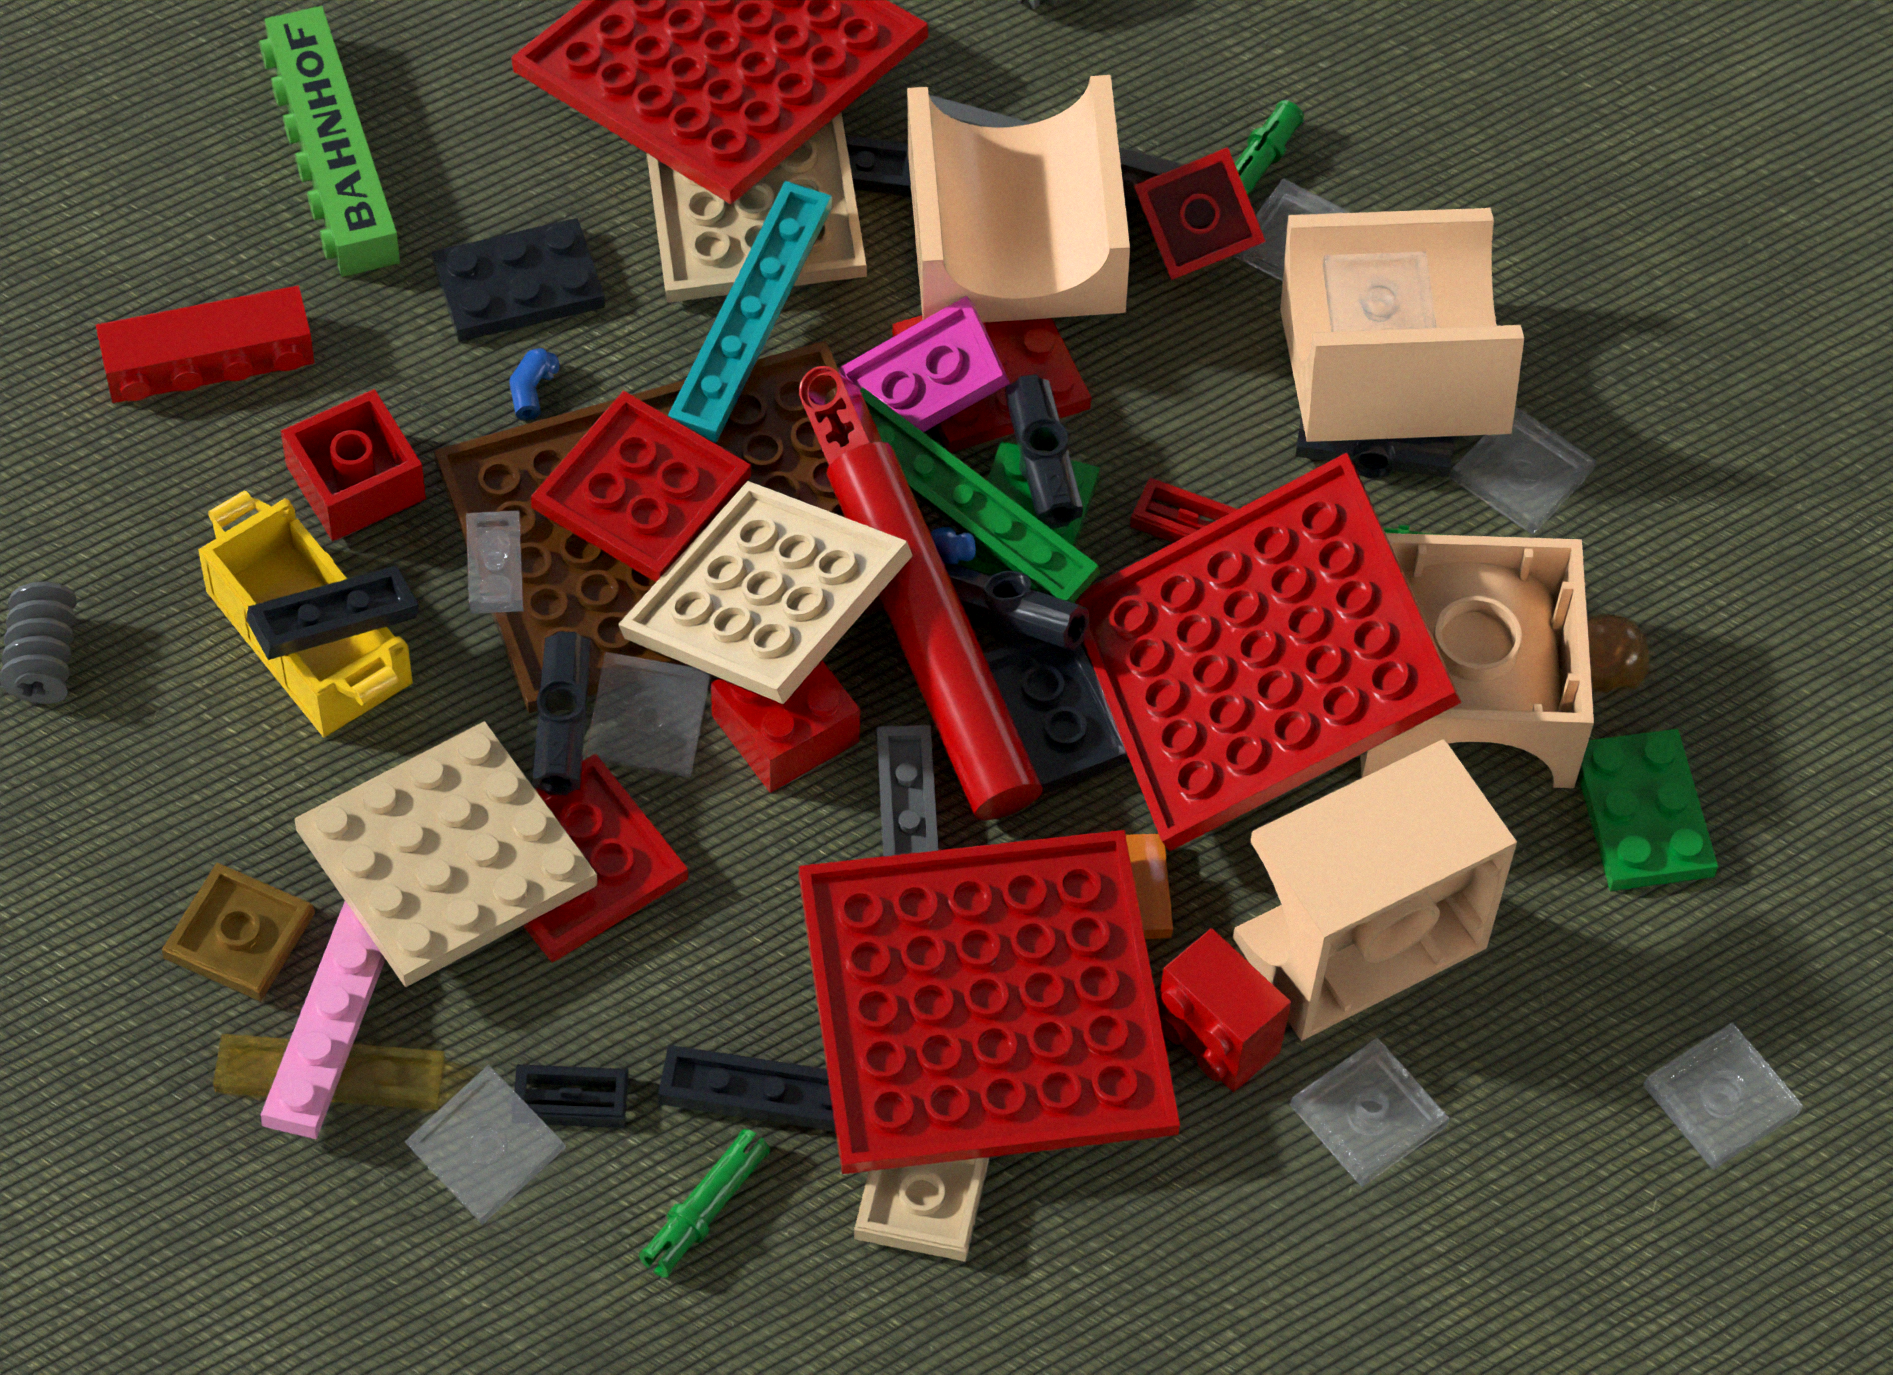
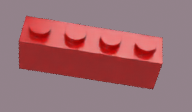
(205, 344)

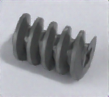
(38, 642)

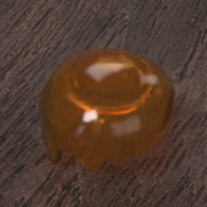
(1616, 652)

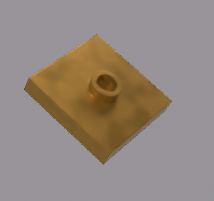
(238, 931)

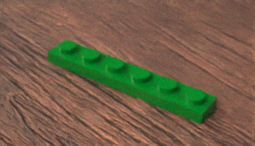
(983, 510)

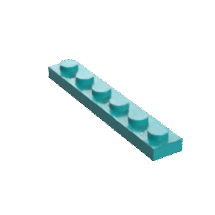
(751, 310)

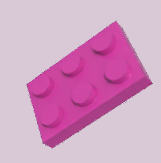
(932, 367)

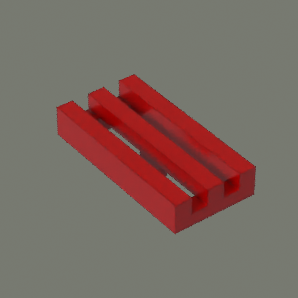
(1171, 523)

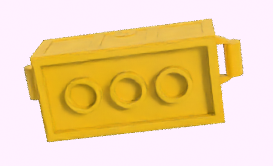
(276, 558)

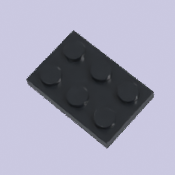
(518, 279)
(1057, 711)

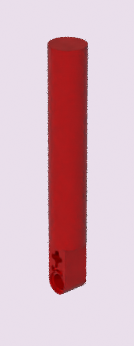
(923, 604)

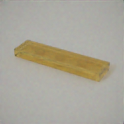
(369, 1077)

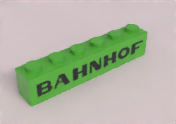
(330, 141)

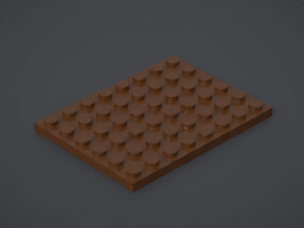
(578, 585)

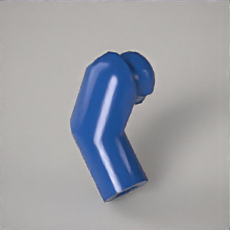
(523, 381)
(953, 546)

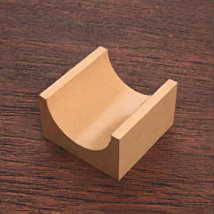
(1020, 213)
(1401, 380)
(1513, 643)
(1377, 887)

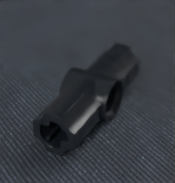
(1382, 456)
(1047, 473)
(1016, 609)
(562, 737)

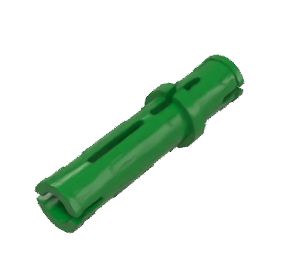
(1268, 143)
(690, 1220)

